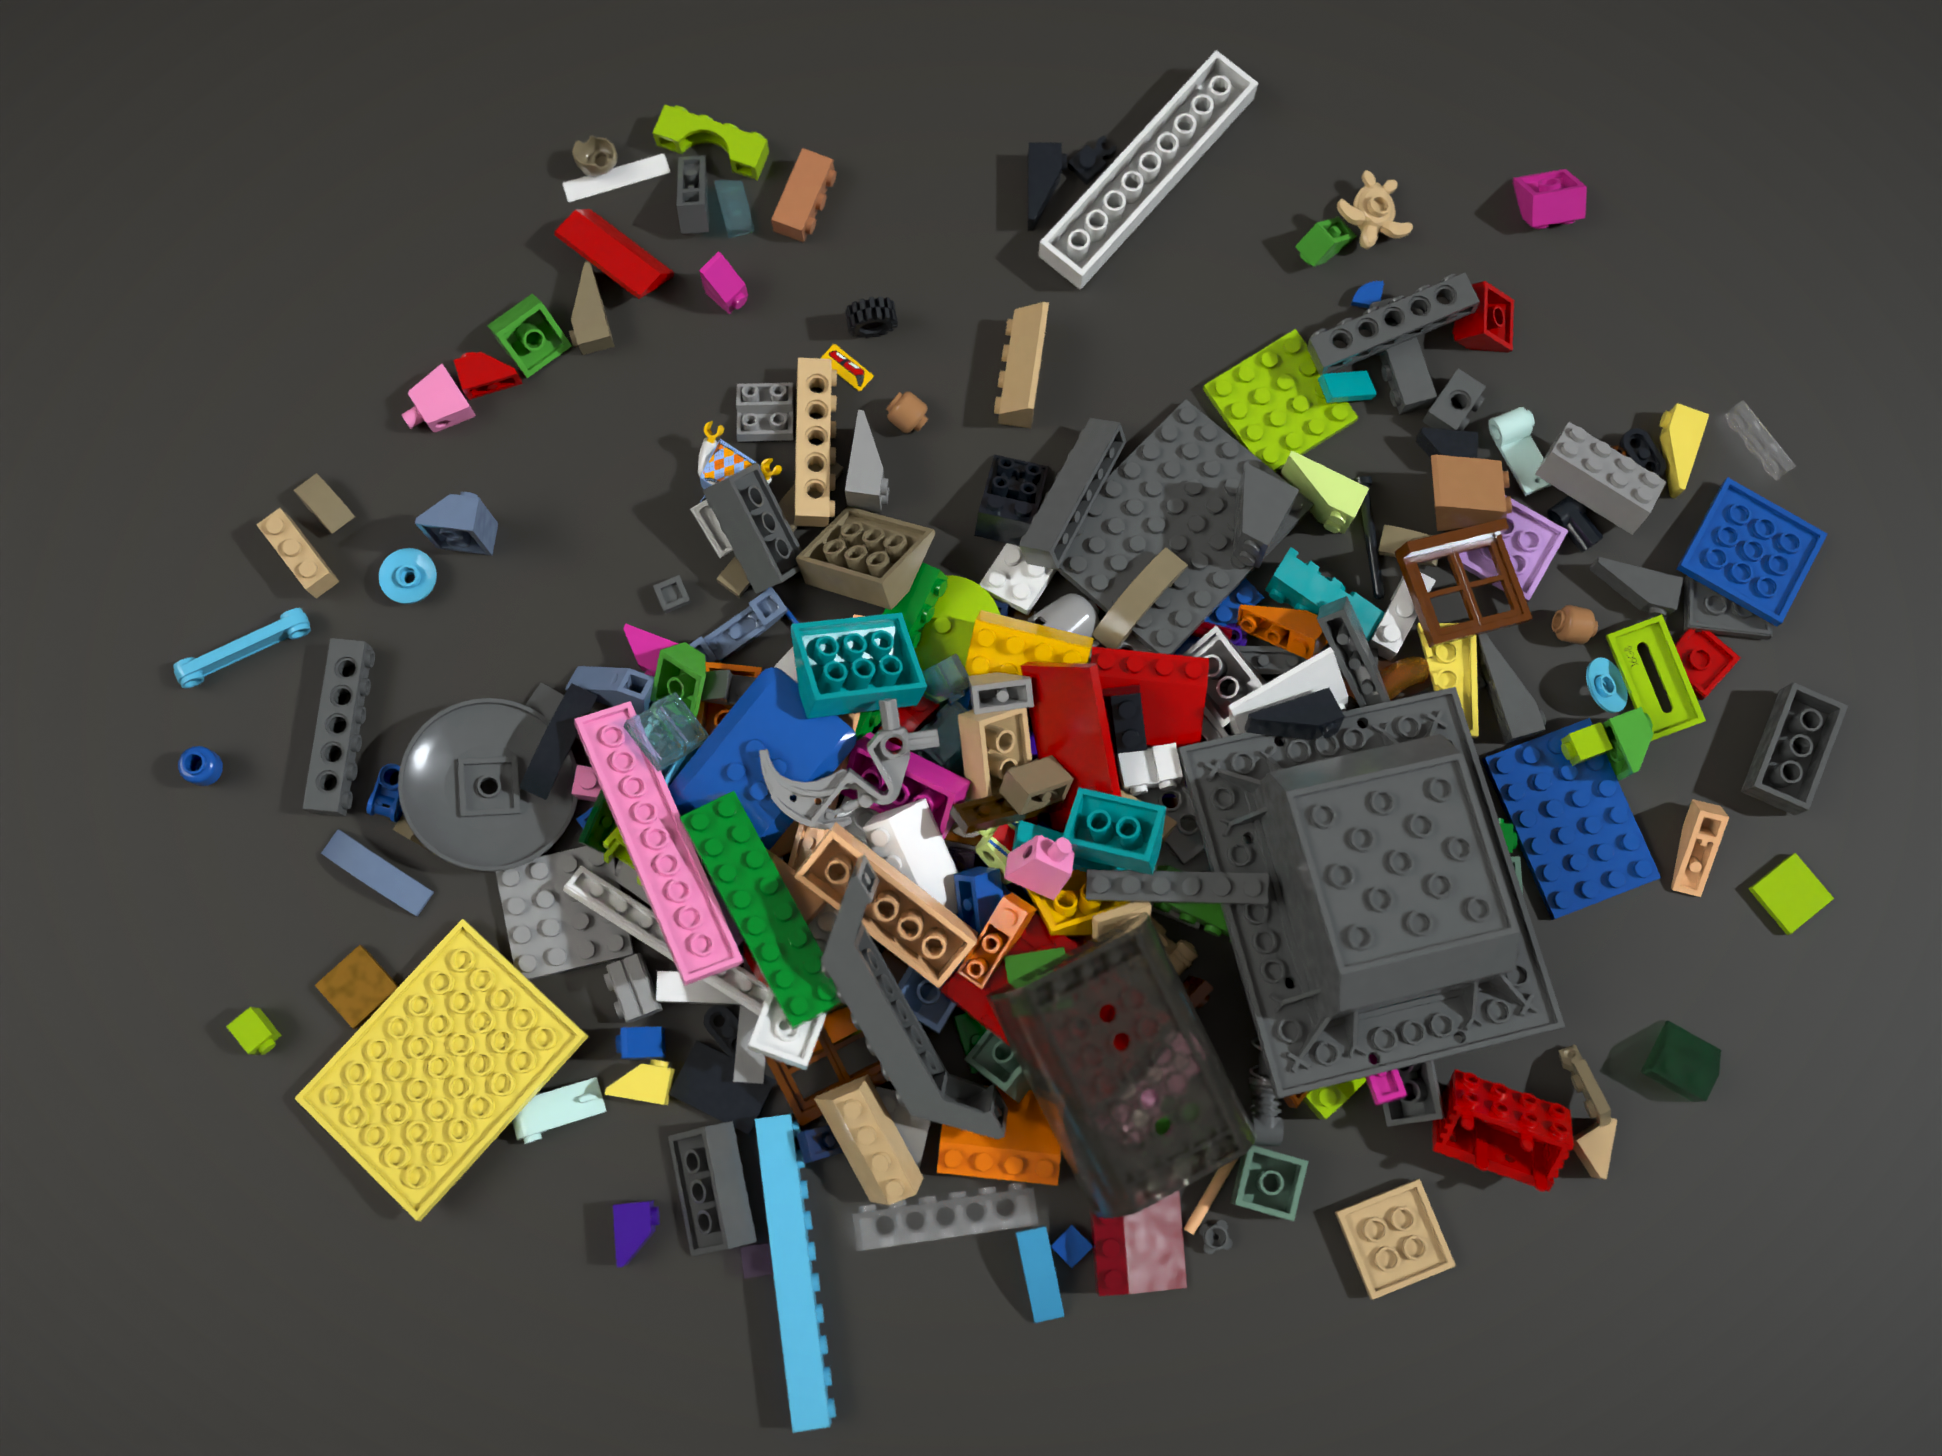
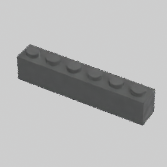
(1072, 493)

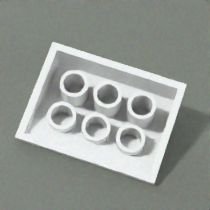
(1308, 677)

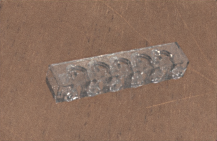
(869, 1236)

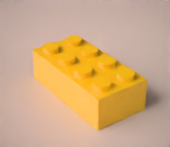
(1007, 642)

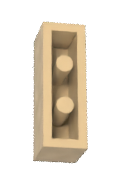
(297, 553)

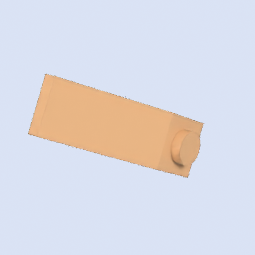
(1698, 846)

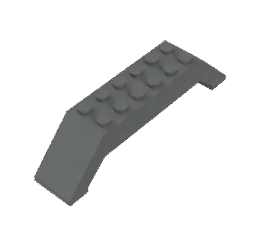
(893, 1028)

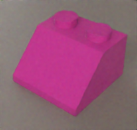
(1550, 198)

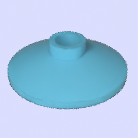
(401, 565)
(1606, 685)

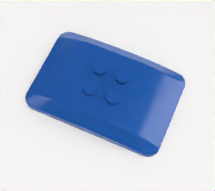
(729, 759)

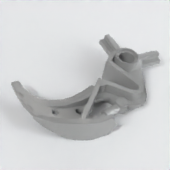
(890, 764)

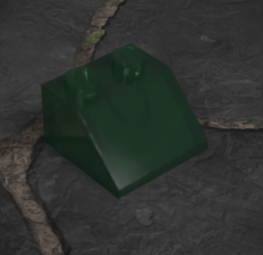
(1683, 1063)

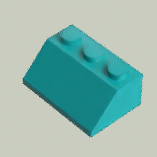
(1115, 830)

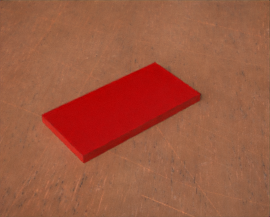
(1073, 728)

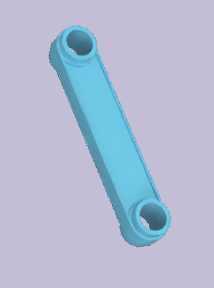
(192, 671)

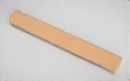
(1208, 1197)

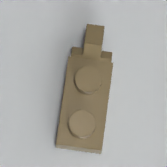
(1586, 1083)

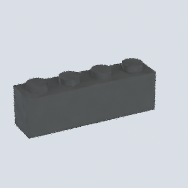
(1406, 372)

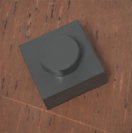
(672, 594)

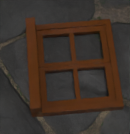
(1450, 546)
(807, 1108)

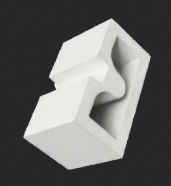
(1149, 769)

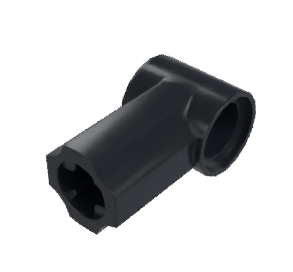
(1572, 516)

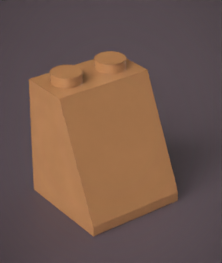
(1468, 491)

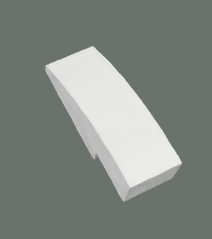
(672, 990)

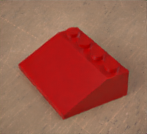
(1170, 690)

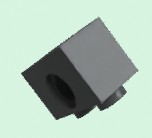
(1460, 389)

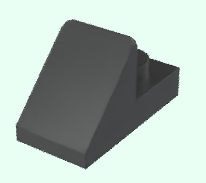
(724, 687)

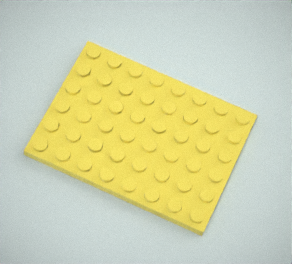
(441, 1069)

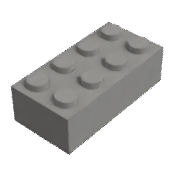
(1601, 478)

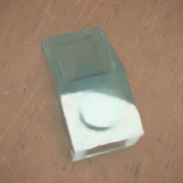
(946, 680)

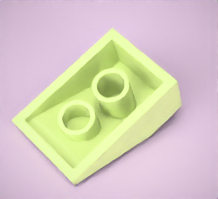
(1333, 495)

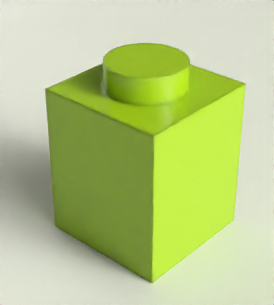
(1585, 744)
(254, 1031)

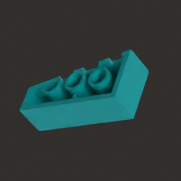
(1306, 589)

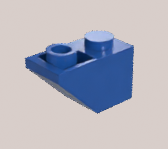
(641, 1043)

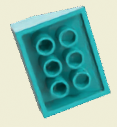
(854, 664)

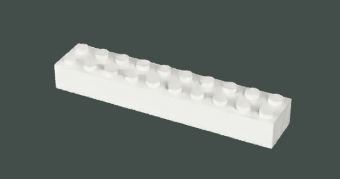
(1147, 170)

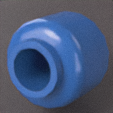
(200, 766)

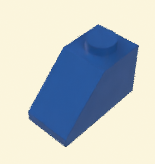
(978, 895)

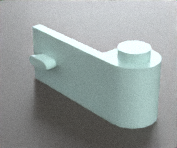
(1514, 440)
(558, 1109)

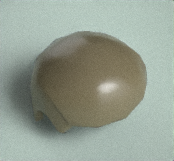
(595, 156)

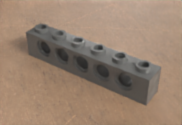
(1452, 287)
(341, 655)

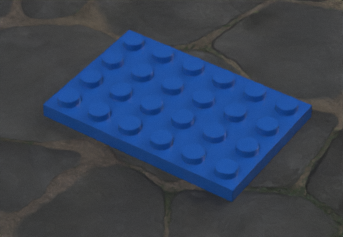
(1570, 823)

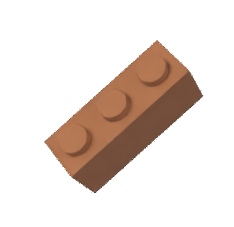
(804, 195)

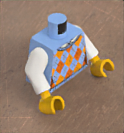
(722, 460)

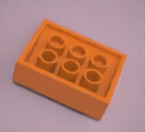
(1023, 1155)

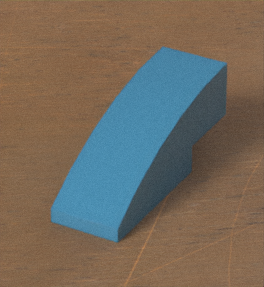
(1040, 1273)

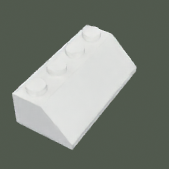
(914, 846)

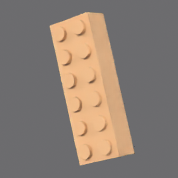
(901, 912)

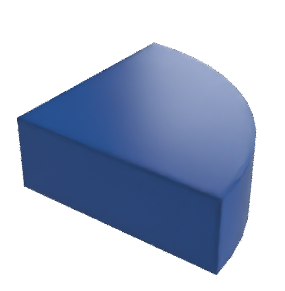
(1368, 294)

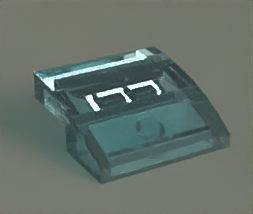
(666, 731)

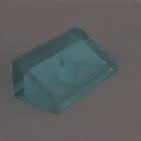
(734, 207)

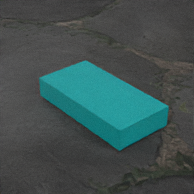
(1347, 386)

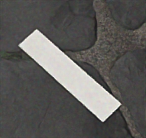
(616, 178)

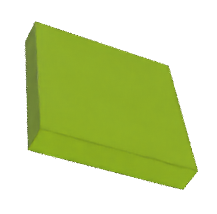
(1791, 893)

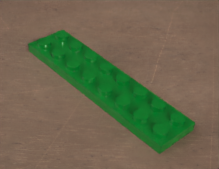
(762, 908)

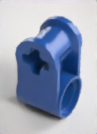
(385, 794)

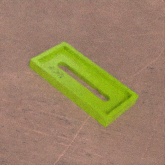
(1656, 636)

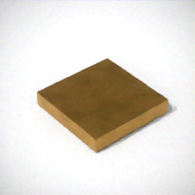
(357, 986)

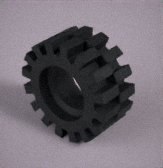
(871, 317)

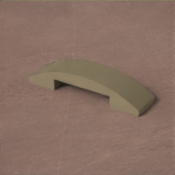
(1138, 598)

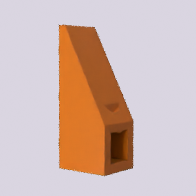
(1286, 628)
(997, 939)

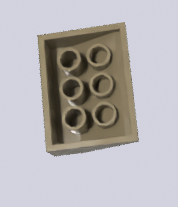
(866, 557)

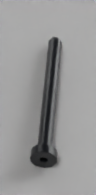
(1371, 540)

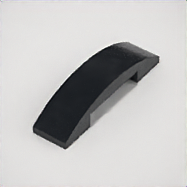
(557, 742)

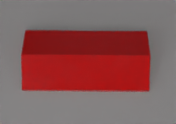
(613, 252)

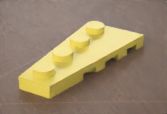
(1455, 666)

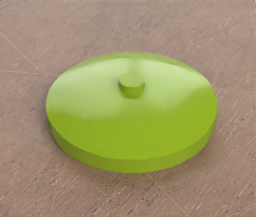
(953, 622)

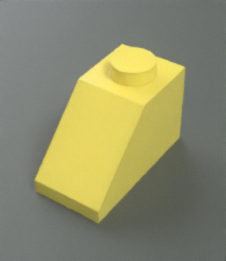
(645, 1083)

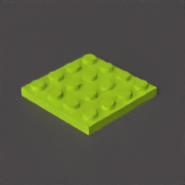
(1277, 402)

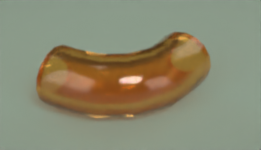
(1404, 673)

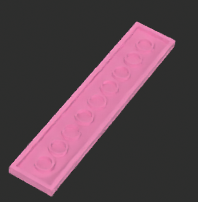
(658, 847)

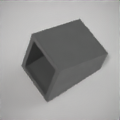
(1259, 514)

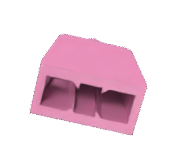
(437, 402)
(1041, 865)

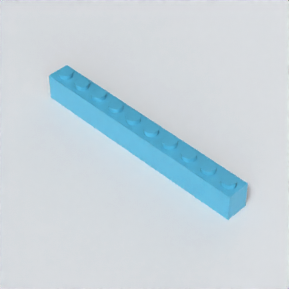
(793, 1273)

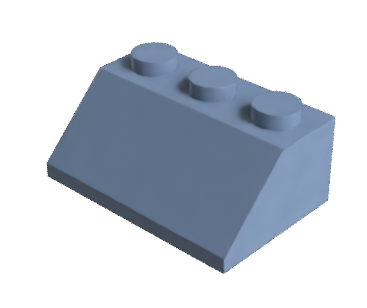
(460, 524)

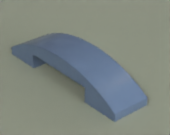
(742, 628)
(377, 873)

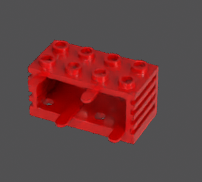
(1495, 1123)

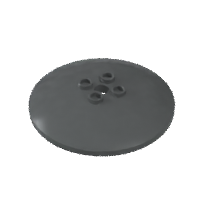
(444, 796)

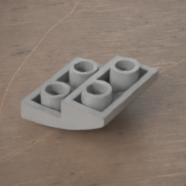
(765, 412)

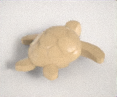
(1374, 211)

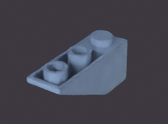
(615, 686)

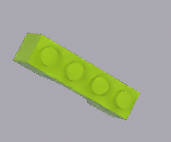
(680, 130)

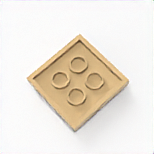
(1395, 1239)

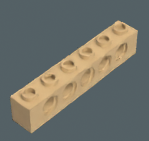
(810, 374)

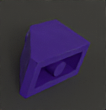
(632, 1228)

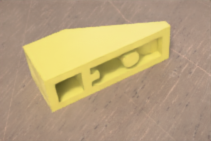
(1680, 443)

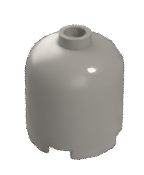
(1069, 614)

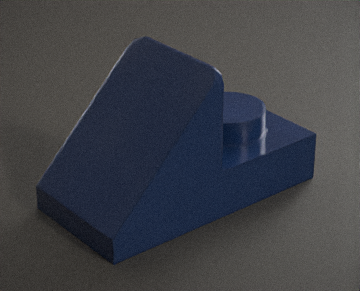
(818, 1144)

